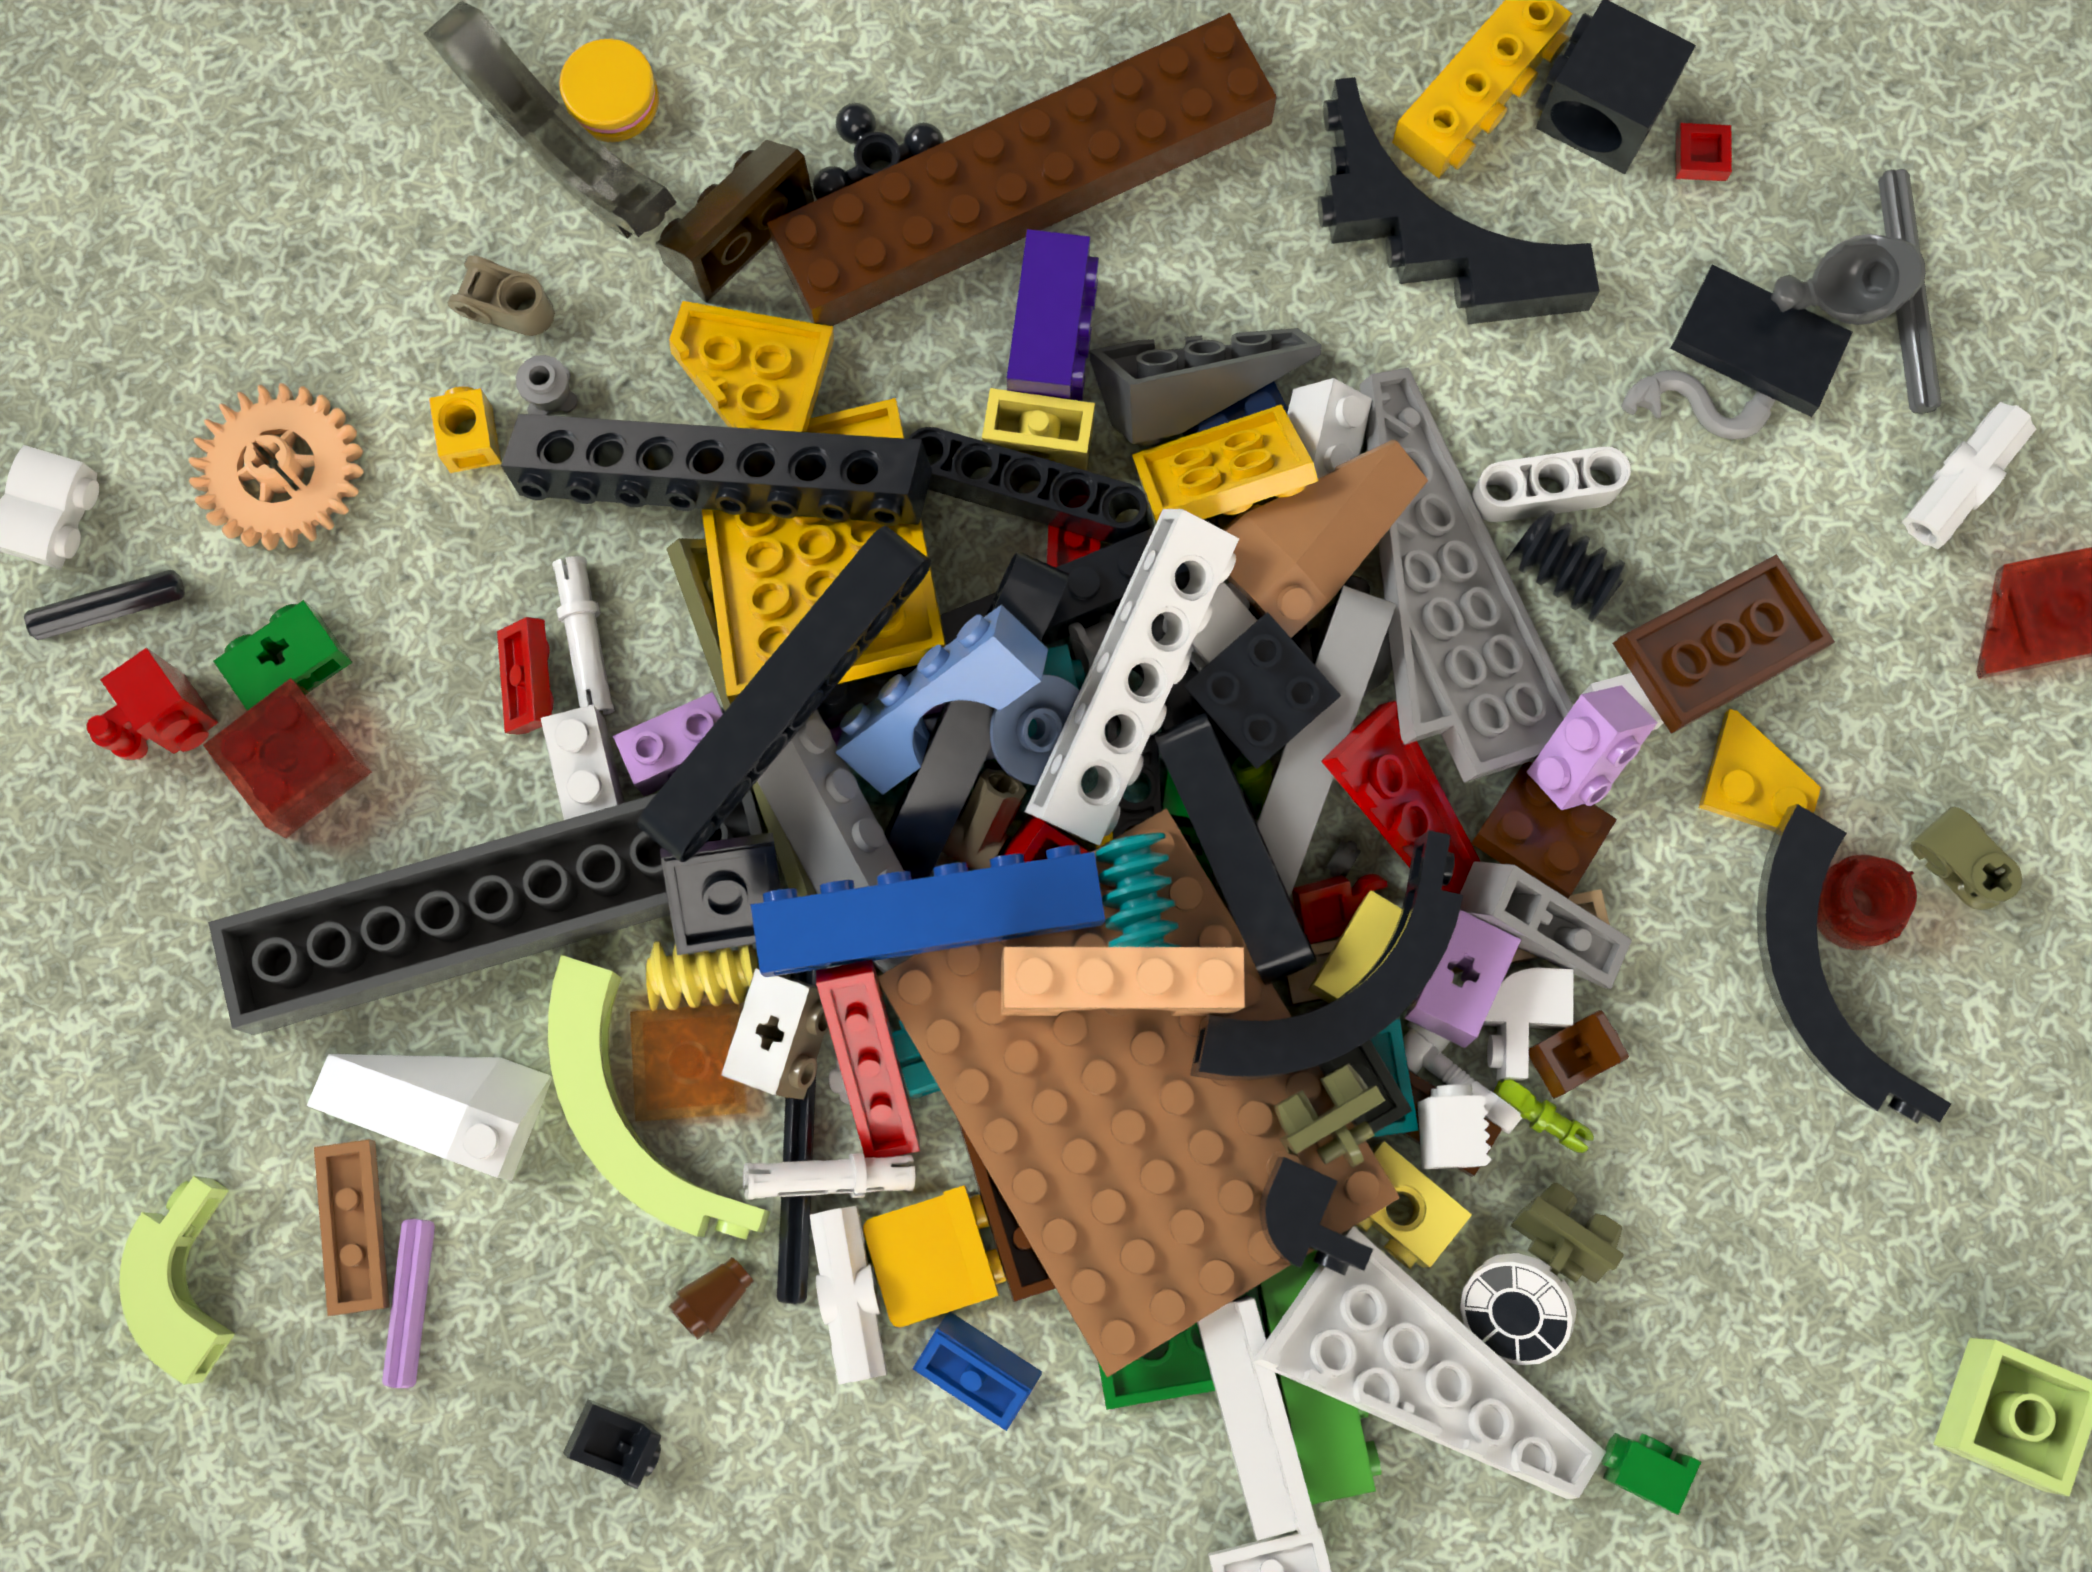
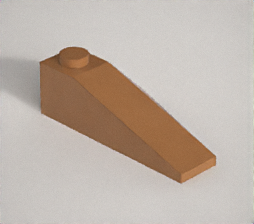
(1309, 544)

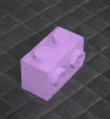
(1591, 747)

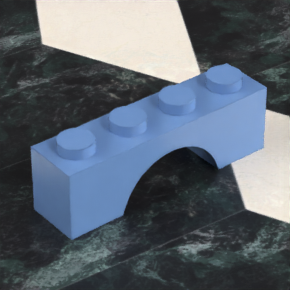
(987, 663)

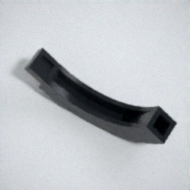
(1795, 977)
(1289, 1045)

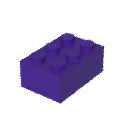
(1053, 316)

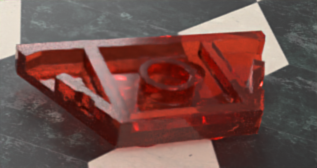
(2038, 614)

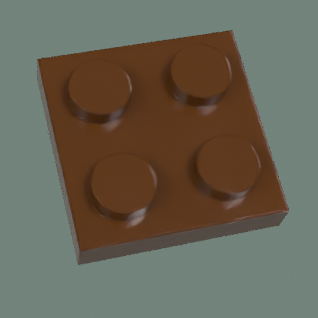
(1542, 838)

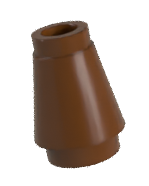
(710, 1298)

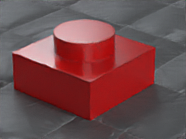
(1703, 151)

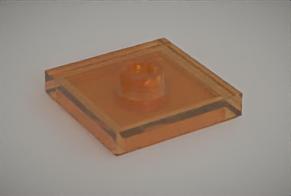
(681, 1063)

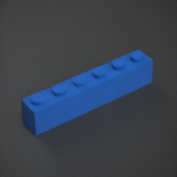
(927, 913)

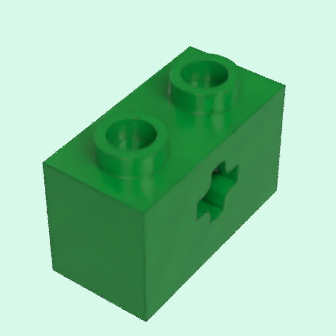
(309, 654)

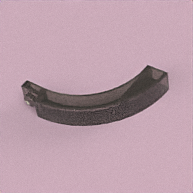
(543, 128)

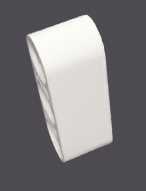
(1568, 469)

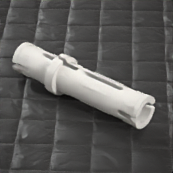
(579, 616)
(820, 1177)

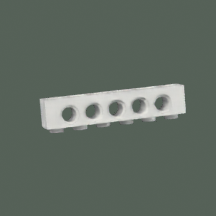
(1106, 692)

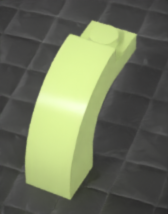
(155, 1287)

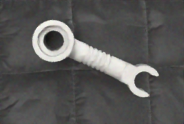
(1424, 1050)

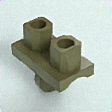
(1350, 1099)
(1563, 1241)

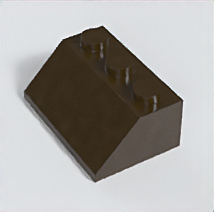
(732, 217)

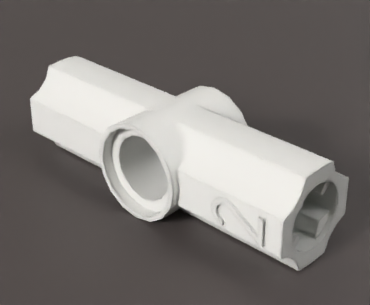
(1969, 475)
(848, 1294)

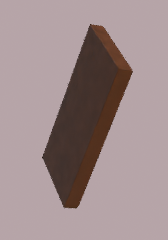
(1723, 643)

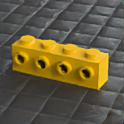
(1479, 82)

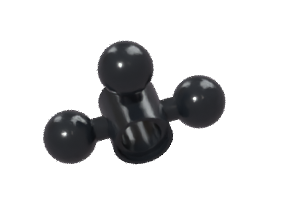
(857, 126)

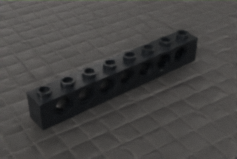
(719, 468)

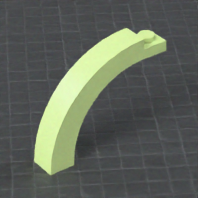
(586, 1090)

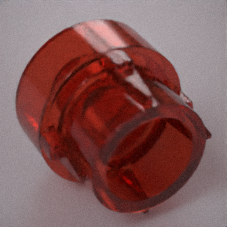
(1891, 898)

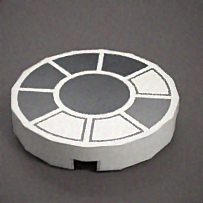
(1519, 1308)

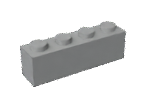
(826, 811)

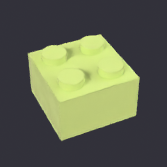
(2018, 1416)

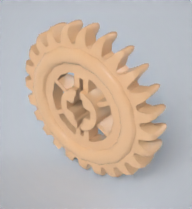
(238, 444)

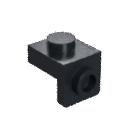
(614, 1443)

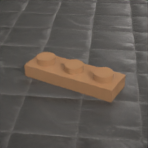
(351, 1227)

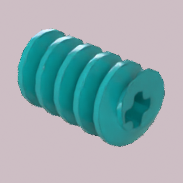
(1136, 891)

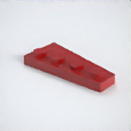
(1398, 789)

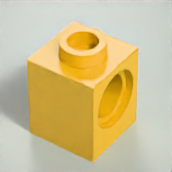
(471, 449)

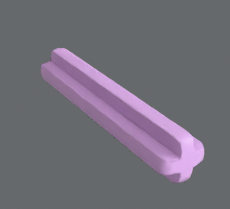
(408, 1303)

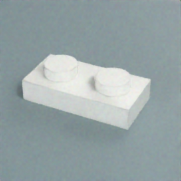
(1275, 1554)

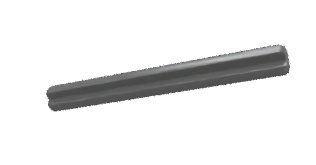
(1913, 316)

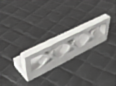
(1256, 1422)

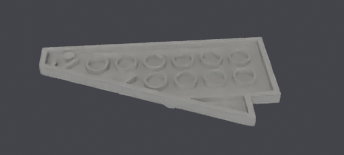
(1459, 629)

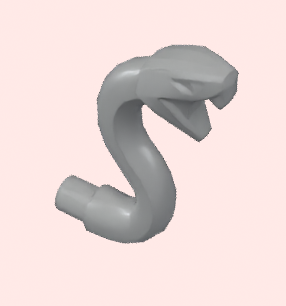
(1648, 390)

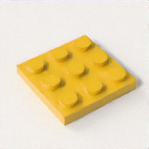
(1227, 466)

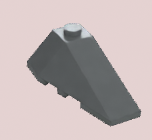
(1172, 390)

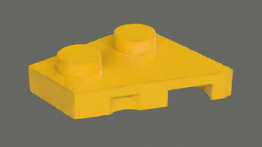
(1753, 777)

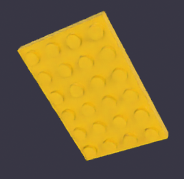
(776, 569)

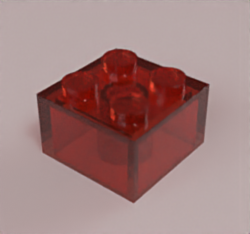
(287, 758)

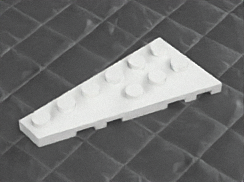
(1413, 1363)

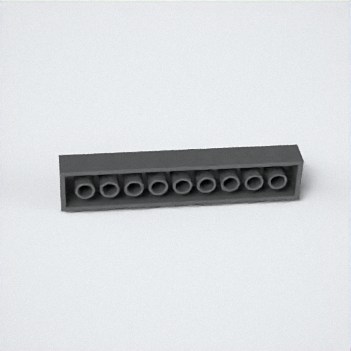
(447, 916)

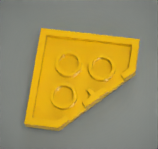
(752, 365)

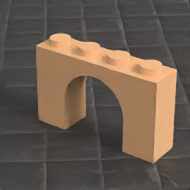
(1157, 978)

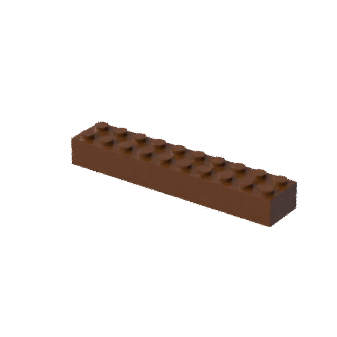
(1023, 172)

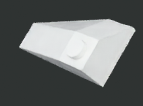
(446, 1105)

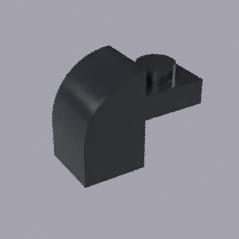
(1291, 1219)

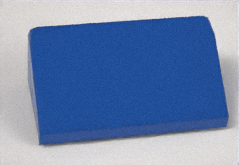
(977, 1370)

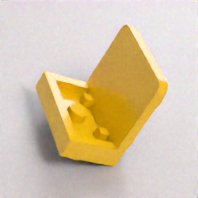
(933, 1257)

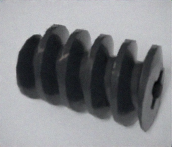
(1568, 564)

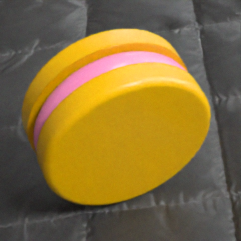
(609, 89)

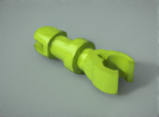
(1544, 1116)

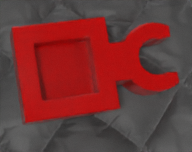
(1330, 904)

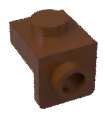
(1577, 1053)

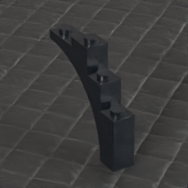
(1492, 272)

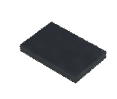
(1751, 341)

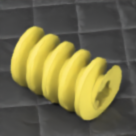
(699, 973)

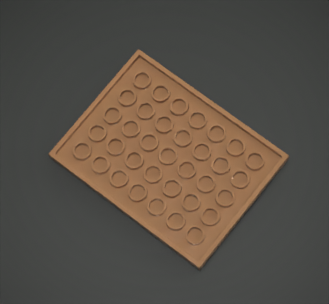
(1103, 1142)

